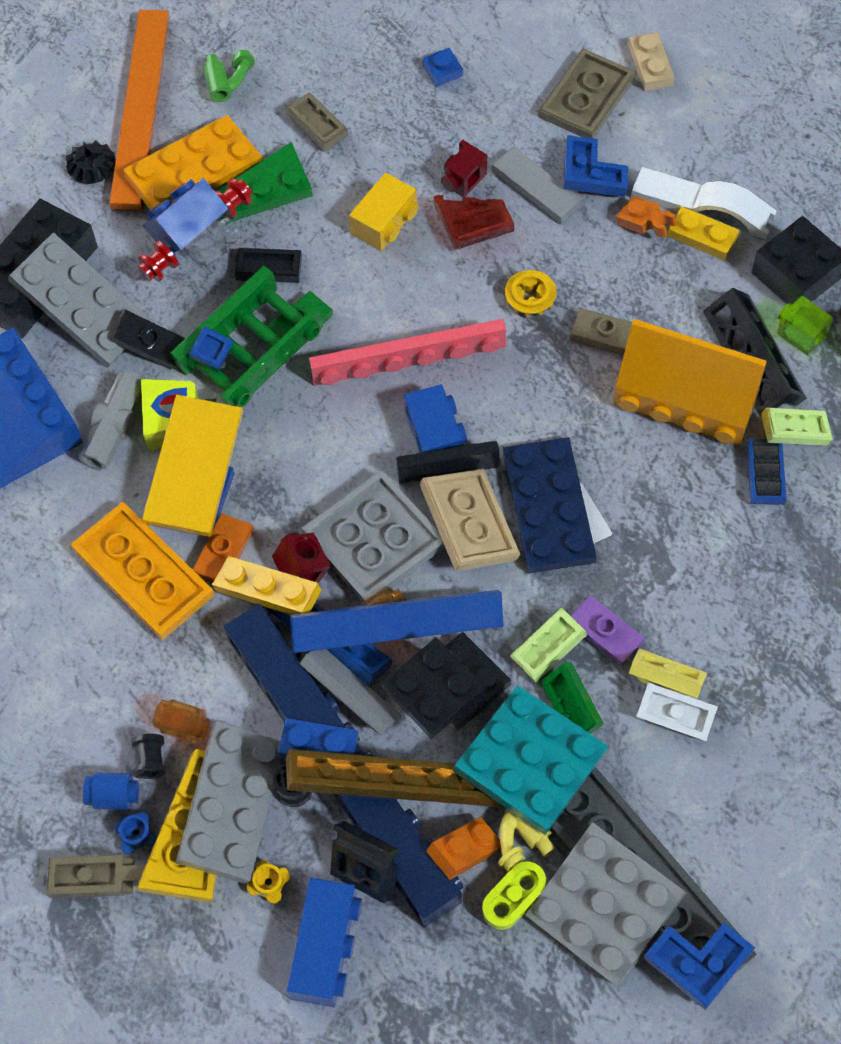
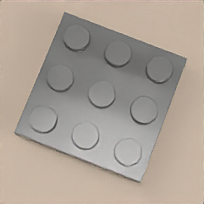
(375, 536)
(605, 904)

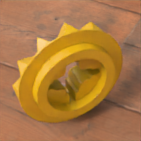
(529, 281)

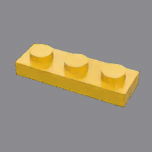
(266, 587)

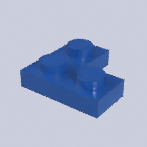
(586, 174)
(699, 972)

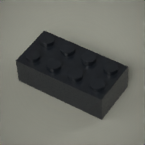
(34, 228)

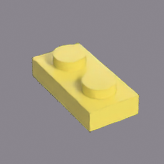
(668, 673)

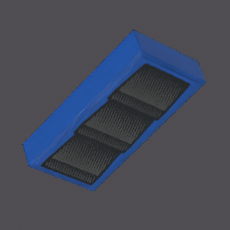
(766, 472)

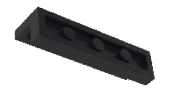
(762, 343)

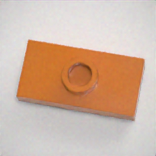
(226, 540)

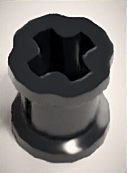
(148, 756)

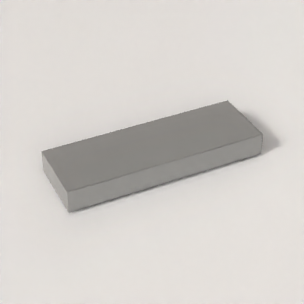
(537, 185)
(350, 690)

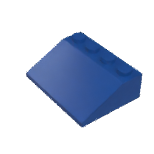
(32, 416)

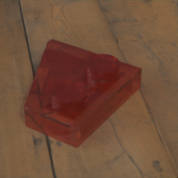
(473, 219)

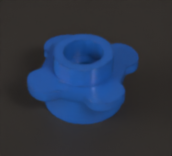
(135, 822)

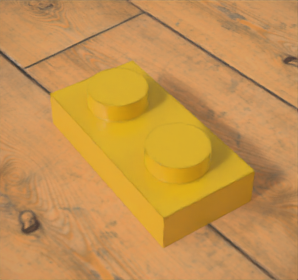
(703, 233)

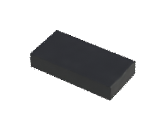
(282, 262)

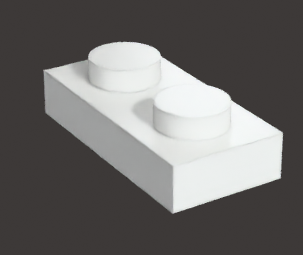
(677, 711)

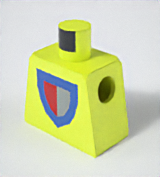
(157, 405)

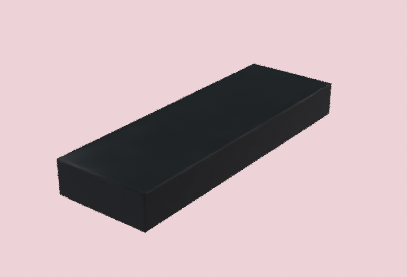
(447, 461)

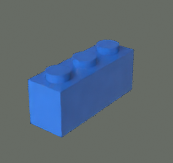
(324, 943)

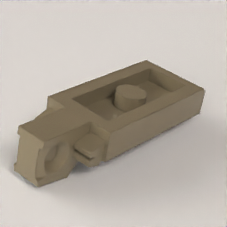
(92, 876)

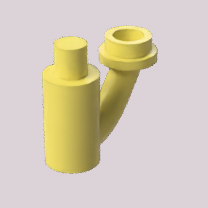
(534, 838)

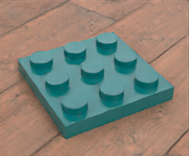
(530, 759)

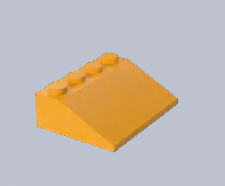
(688, 382)

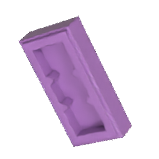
(607, 631)

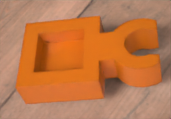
(643, 215)

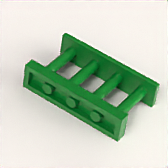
(239, 311)

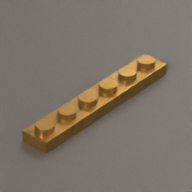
(380, 778)

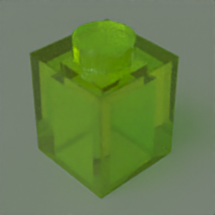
(804, 325)

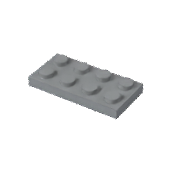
(74, 297)
(230, 803)

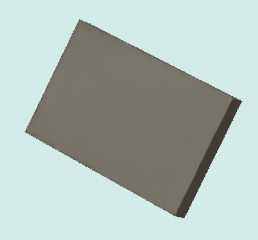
(587, 94)

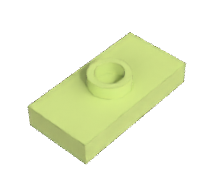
(796, 426)
(548, 645)

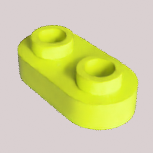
(513, 896)

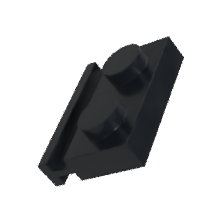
(364, 862)

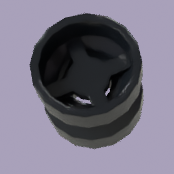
(288, 797)

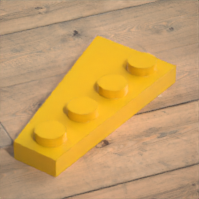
(161, 872)

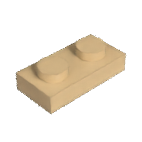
(651, 61)

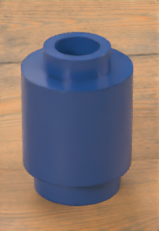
(110, 791)

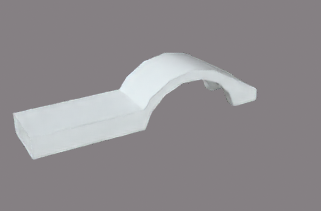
(721, 196)

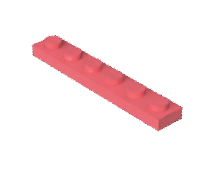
(407, 352)

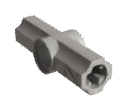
(112, 421)

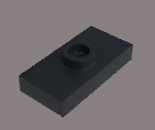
(146, 338)

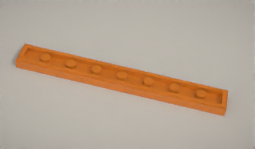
(140, 103)

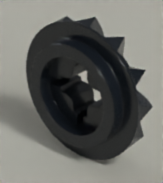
(103, 162)

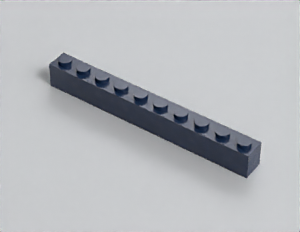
(297, 696)

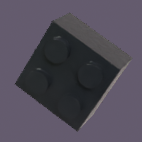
(798, 262)

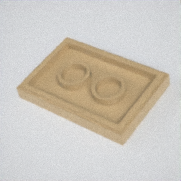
(469, 519)

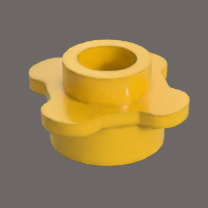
(265, 871)

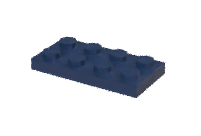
(549, 505)

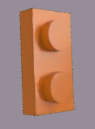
(464, 848)

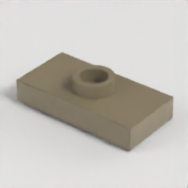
(317, 121)
(601, 331)

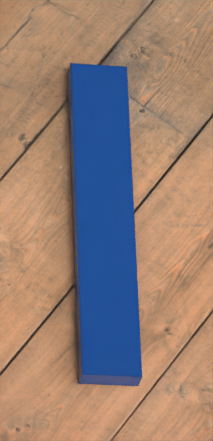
(396, 621)

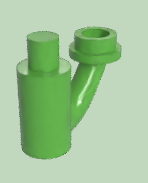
(216, 77)

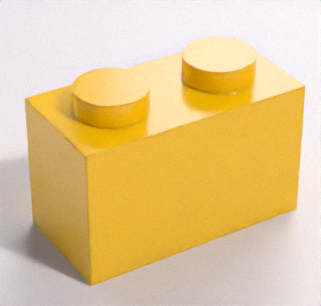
(383, 211)

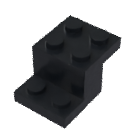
(446, 684)

